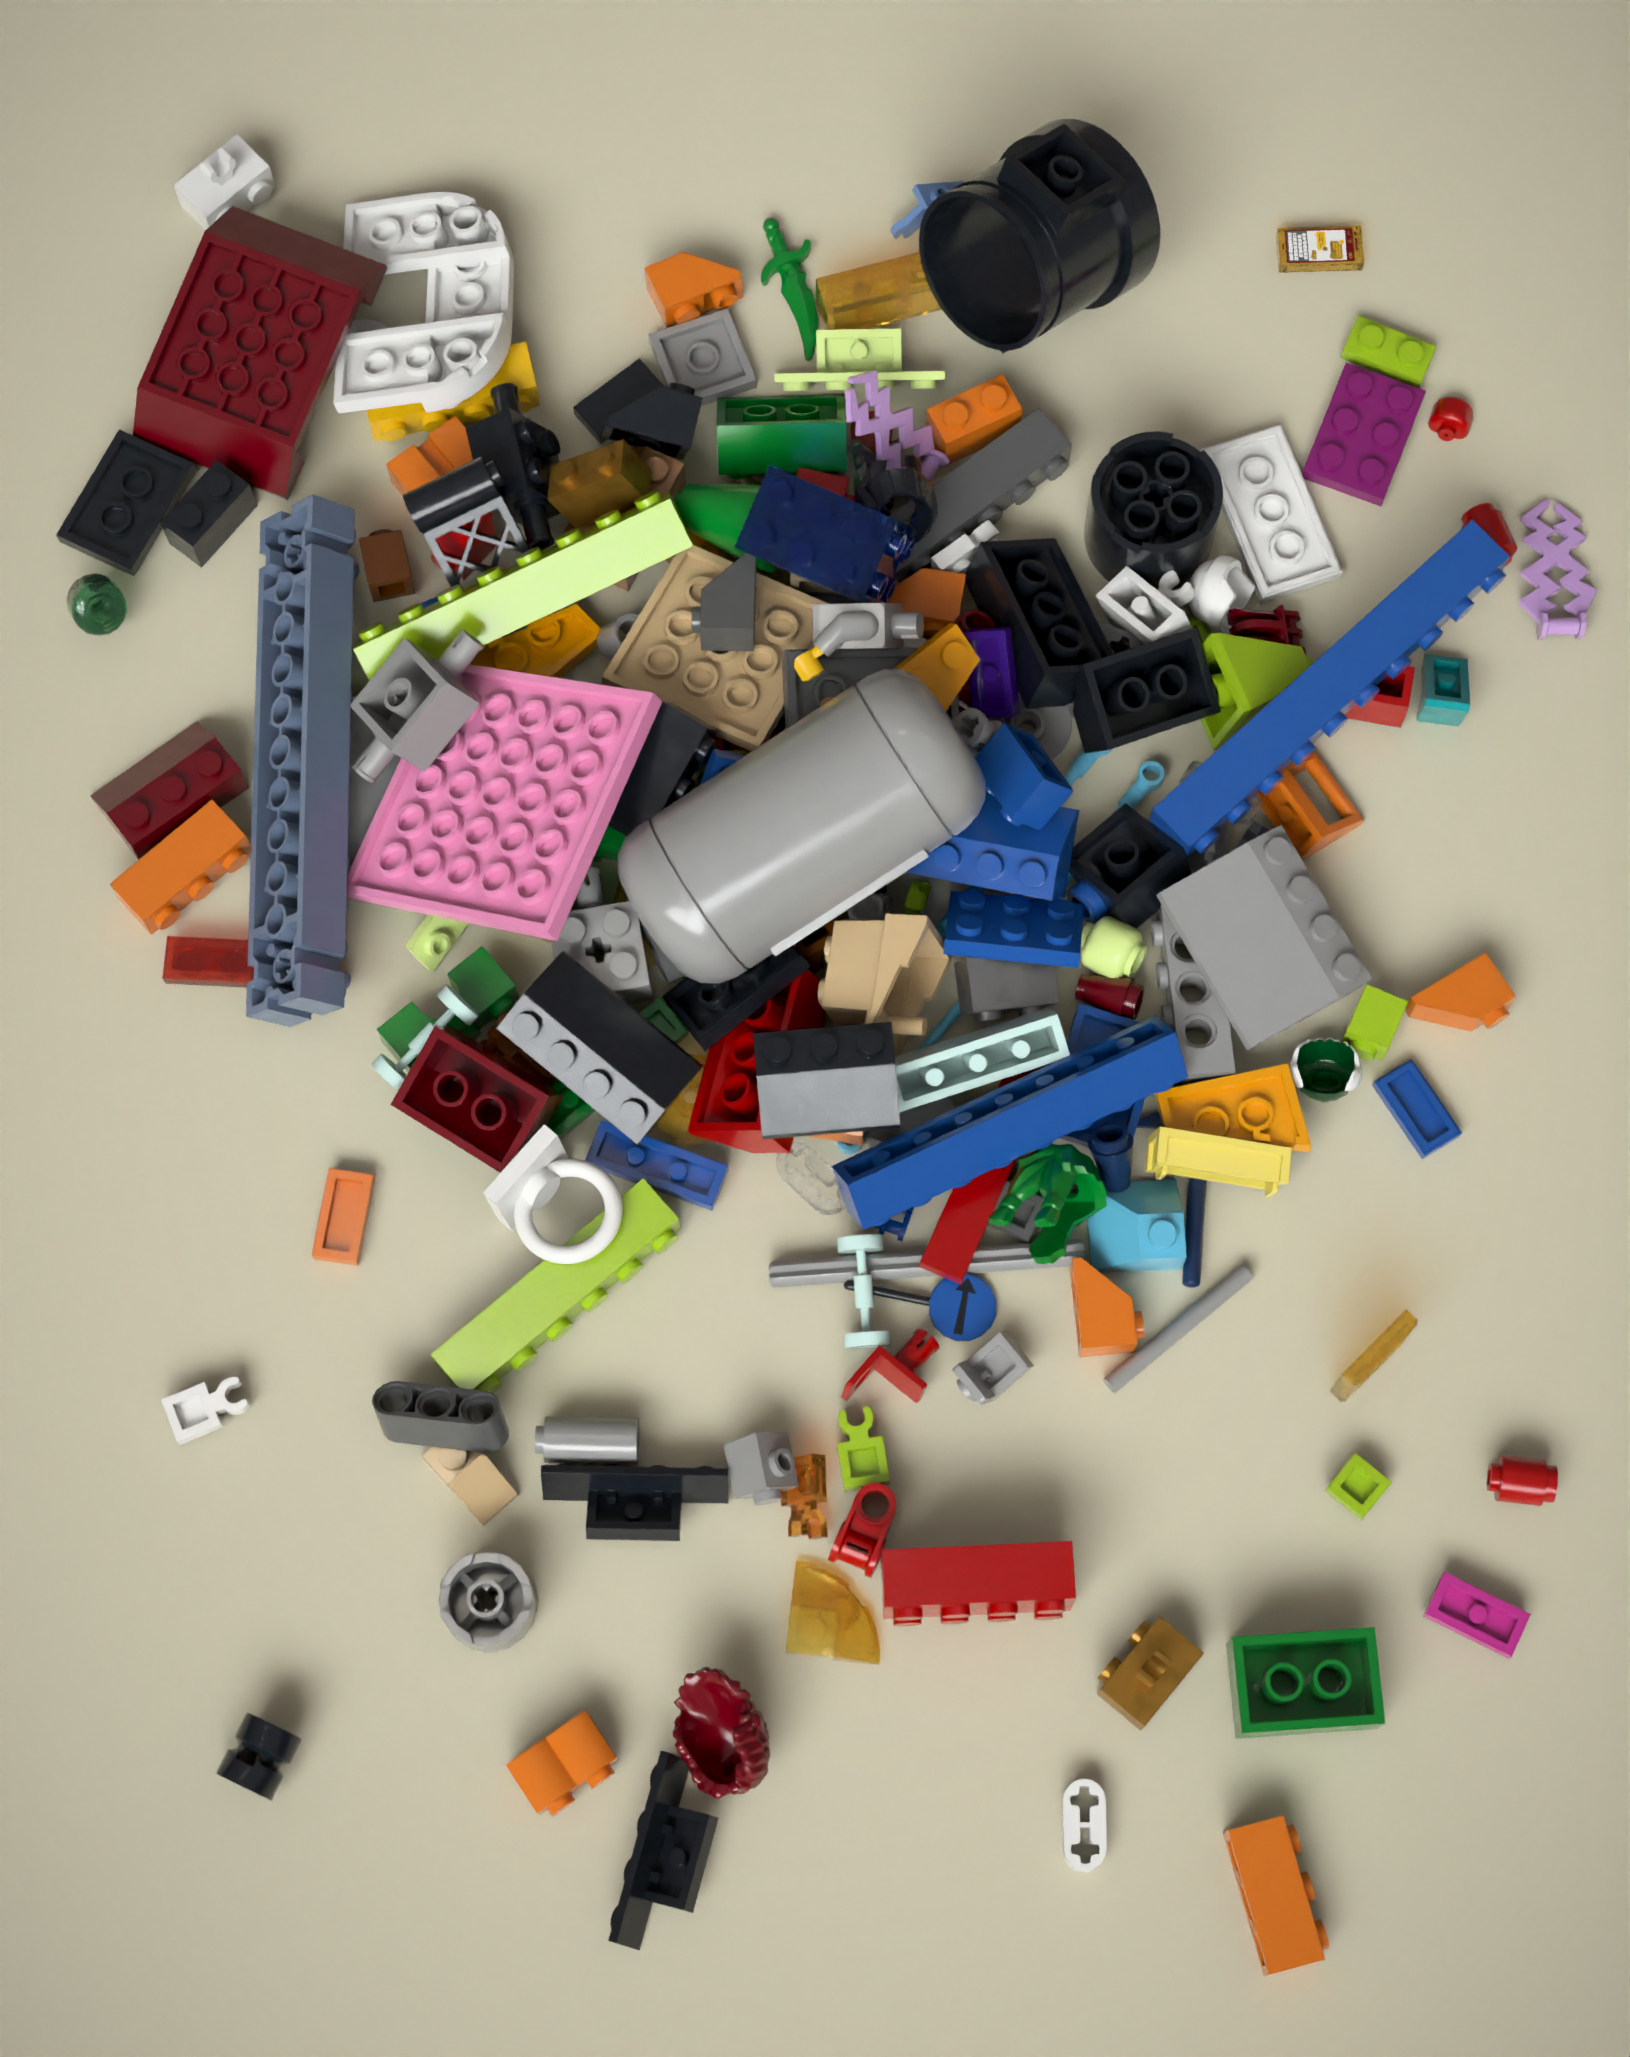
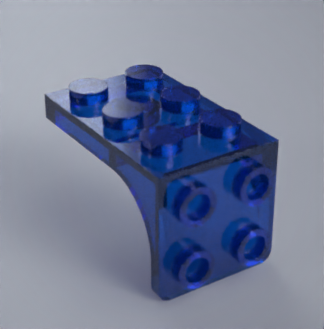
(825, 538)

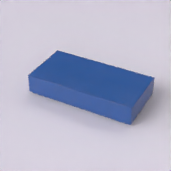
(1416, 1109)

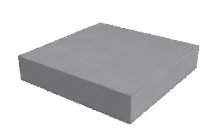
(704, 356)

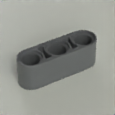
(440, 1416)

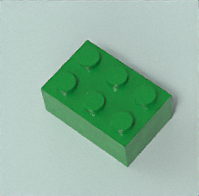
(1305, 1682)

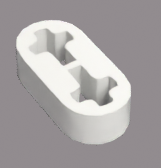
(1096, 1825)

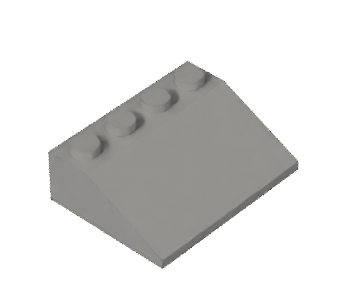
(1264, 937)

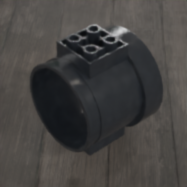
(1040, 235)

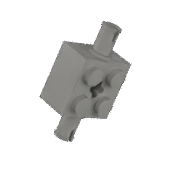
(415, 704)
(609, 930)

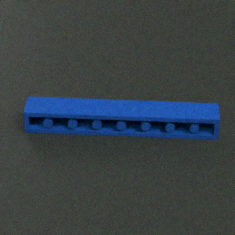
(1010, 1122)

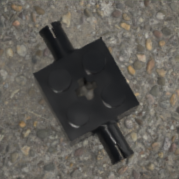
(524, 459)

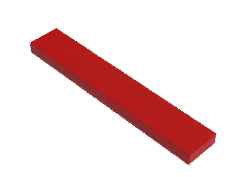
(966, 1219)

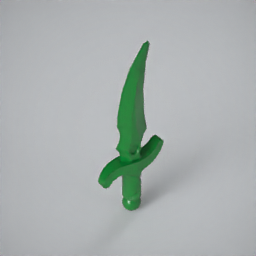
(793, 282)

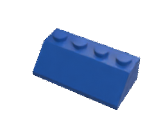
(1007, 856)

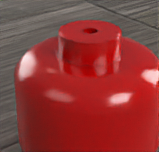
(1451, 418)

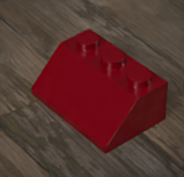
(169, 788)
(475, 1097)

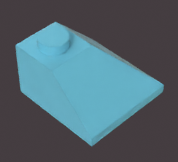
(1139, 1229)

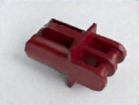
(1271, 626)

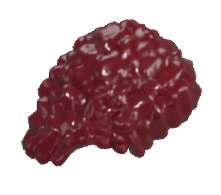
(720, 1734)

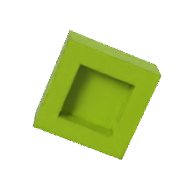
(1358, 1486)

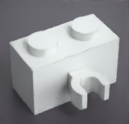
(225, 179)
(1143, 610)

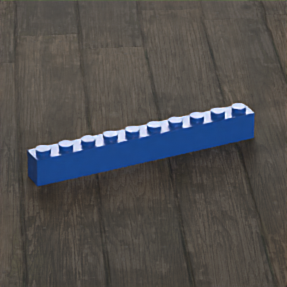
(1330, 688)

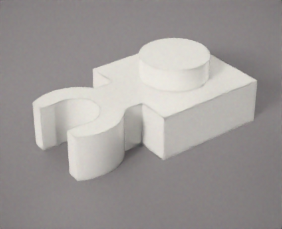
(959, 554)
(197, 1411)

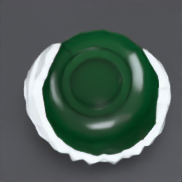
(1325, 1069)

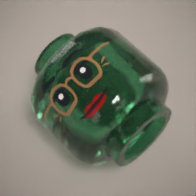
(96, 604)

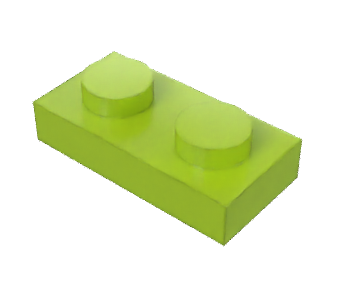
(1388, 352)

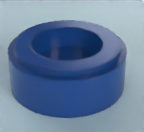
(1083, 894)

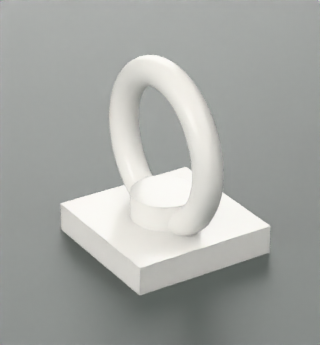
(533, 1180)

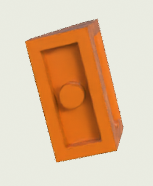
(1300, 819)

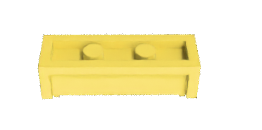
(1218, 1159)

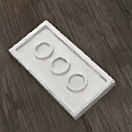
(1273, 515)

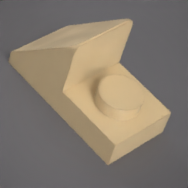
(472, 1480)

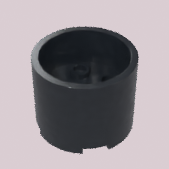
(1147, 536)

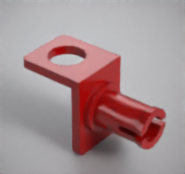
(897, 1369)

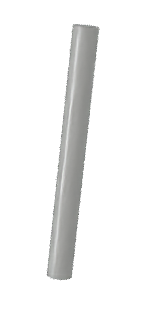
(1178, 1328)

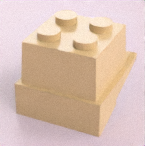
(883, 973)

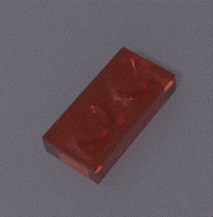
(207, 962)

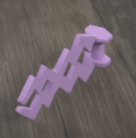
(884, 420)
(1537, 602)

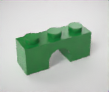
(478, 982)

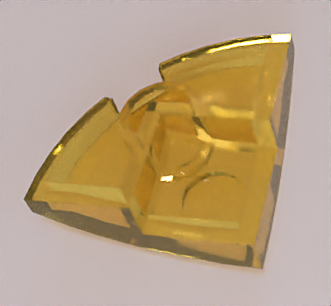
(829, 1619)

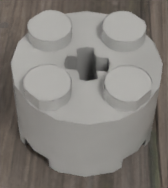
(460, 1604)

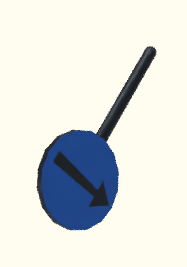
(955, 1309)

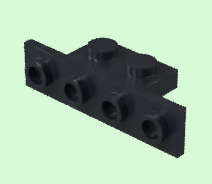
(634, 1500)
(666, 1855)

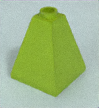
(1246, 679)

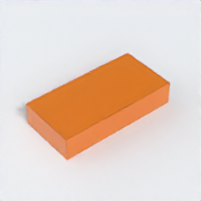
(343, 1216)

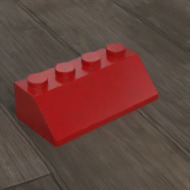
(728, 1091)

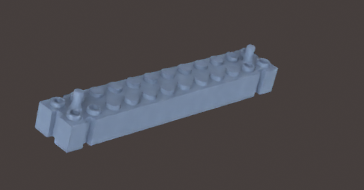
(301, 764)

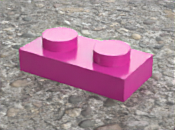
(1476, 1615)

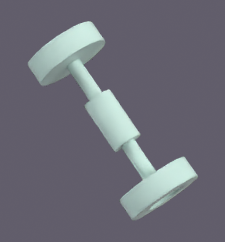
(457, 1006)
(863, 1291)

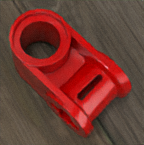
(864, 1532)

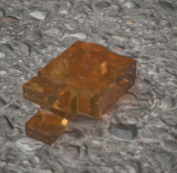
(803, 1499)

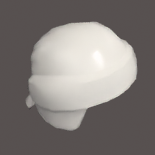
(1219, 588)

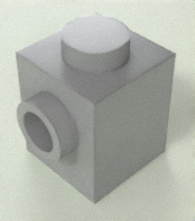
(761, 1466)

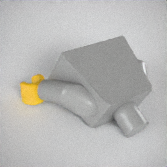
(856, 628)

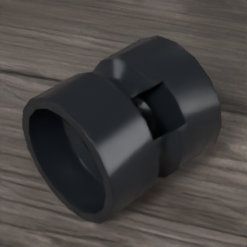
(262, 1738)

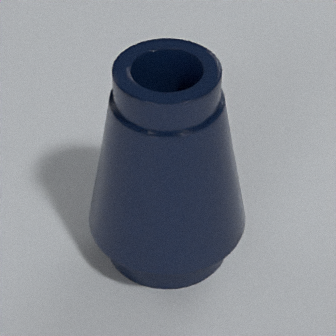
(1112, 1153)

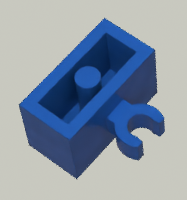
(1022, 777)

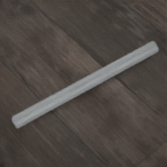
(906, 1264)

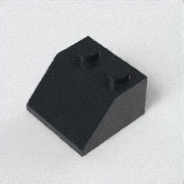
(658, 420)
(1129, 865)

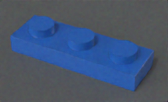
(660, 1164)

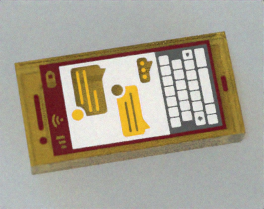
(1320, 249)

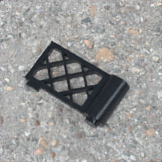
(457, 500)

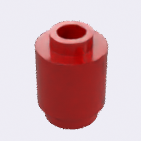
(1493, 524)
(1522, 1480)

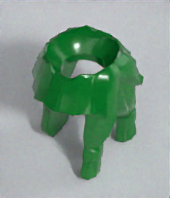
(1051, 1176)

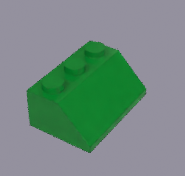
(781, 433)

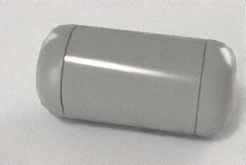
(802, 827)

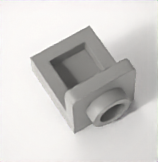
(992, 1369)

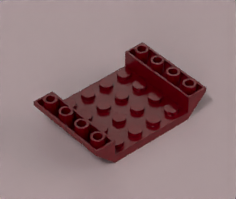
(251, 347)

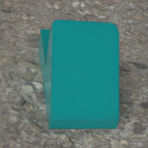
(1444, 690)

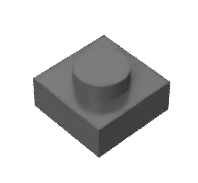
(1023, 1220)

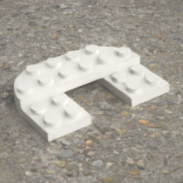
(466, 303)

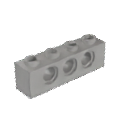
(1174, 973)

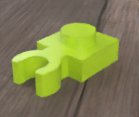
(861, 1458)

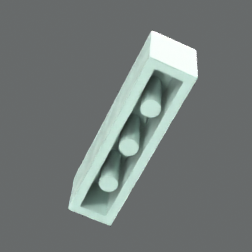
(979, 1058)

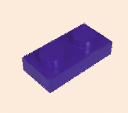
(994, 677)

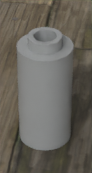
(588, 1440)

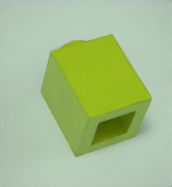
(1374, 1023)

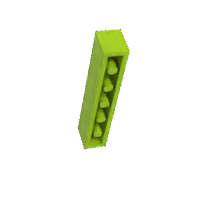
(555, 1293)

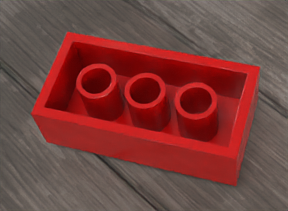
(977, 1581)

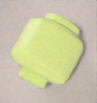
(1112, 948)

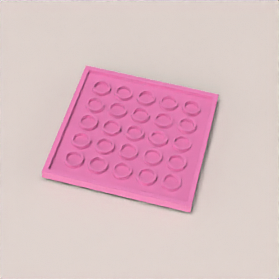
(508, 805)

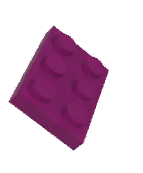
(1363, 434)

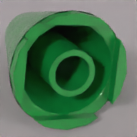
(719, 514)

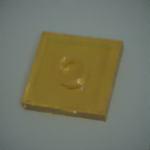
(1374, 1356)

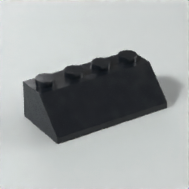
(1050, 620)
(599, 1047)

